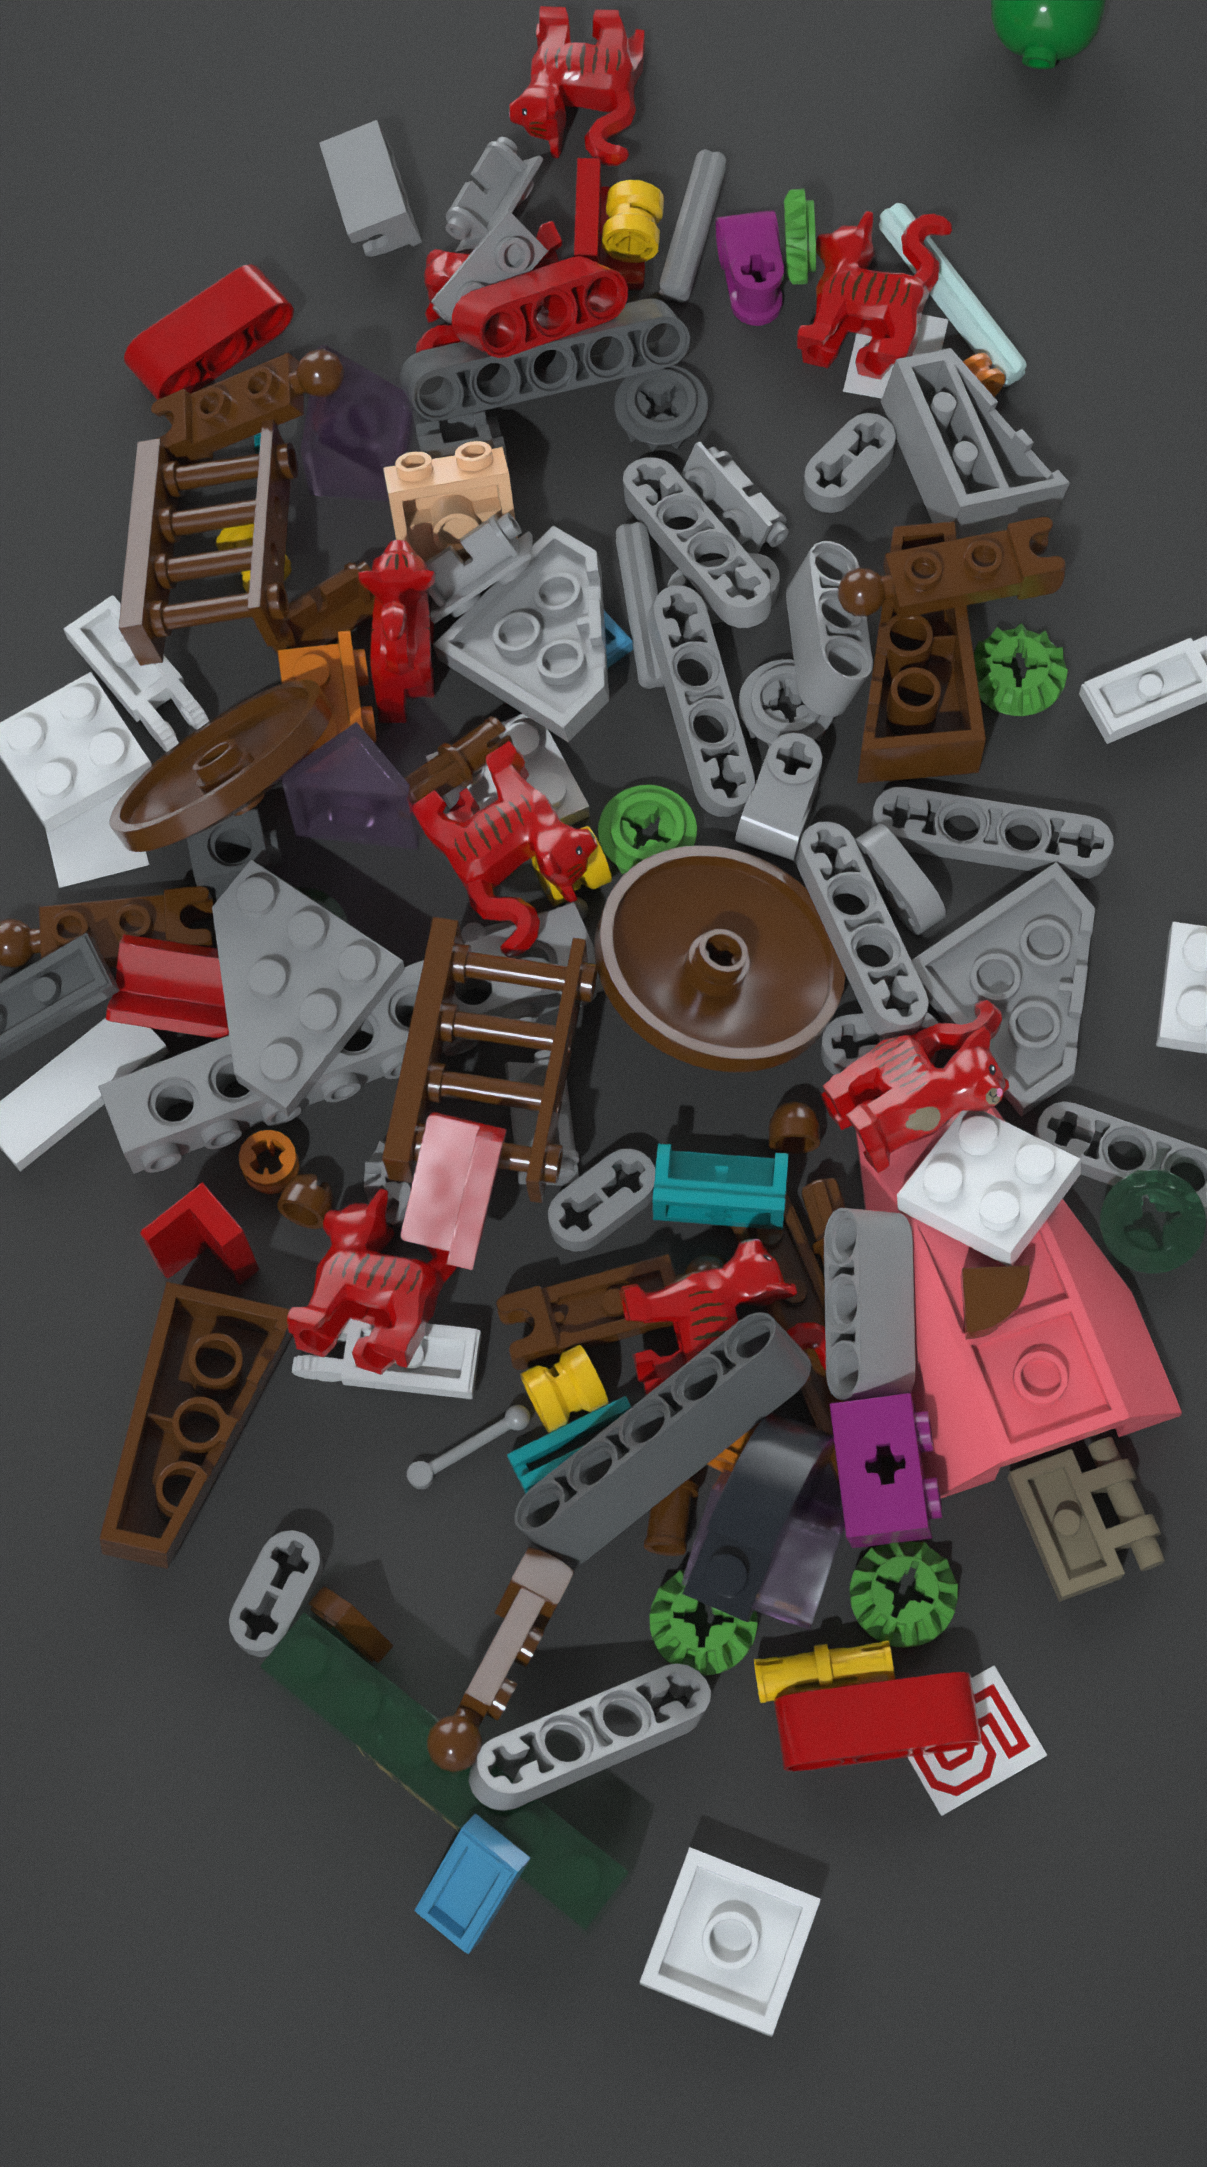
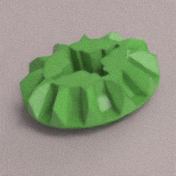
(799, 236)
(1041, 684)
(639, 808)
(918, 1621)
(678, 1639)

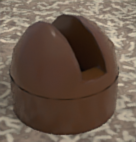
(794, 1129)
(305, 1201)

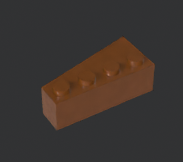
(922, 688)
(192, 1403)

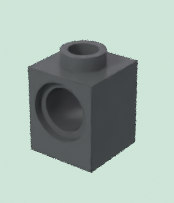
(232, 834)

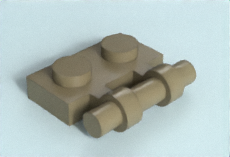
(1067, 1524)

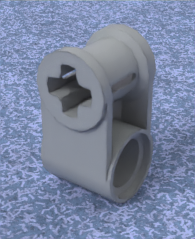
(780, 802)

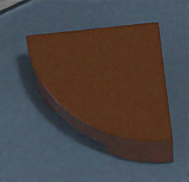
(991, 1297)
(351, 1624)

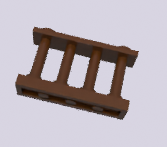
(158, 525)
(440, 1021)

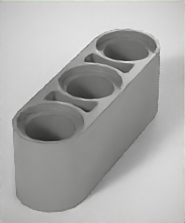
(827, 642)
(869, 1304)

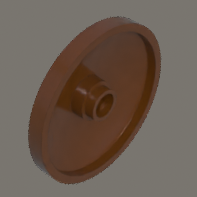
(222, 767)
(718, 959)

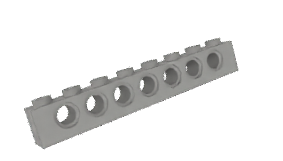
(202, 1074)

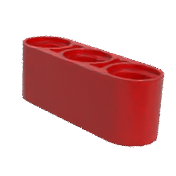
(515, 304)
(209, 333)
(877, 1721)

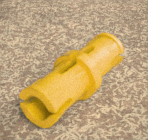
(823, 1669)

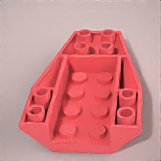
(1051, 1373)

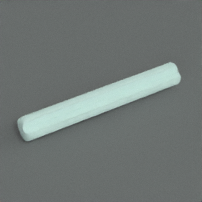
(958, 301)

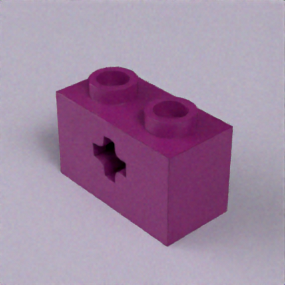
(862, 1436)

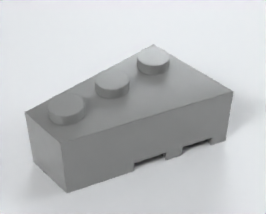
(963, 450)

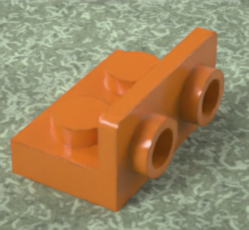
(338, 674)

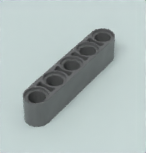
(569, 370)
(663, 1439)

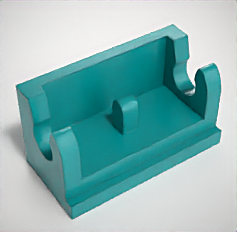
(719, 1189)

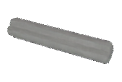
(692, 226)
(640, 593)

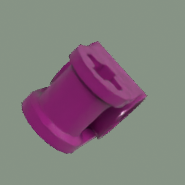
(752, 265)

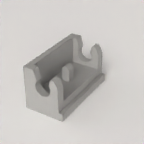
(370, 189)

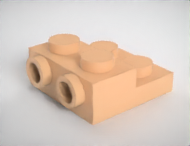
(447, 496)

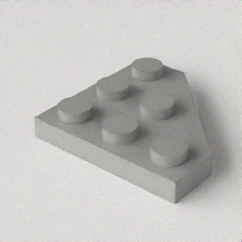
(539, 637)
(1030, 964)
(292, 984)

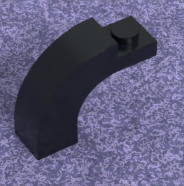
(755, 1512)

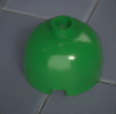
(1046, 28)

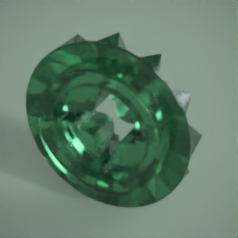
(1137, 1247)

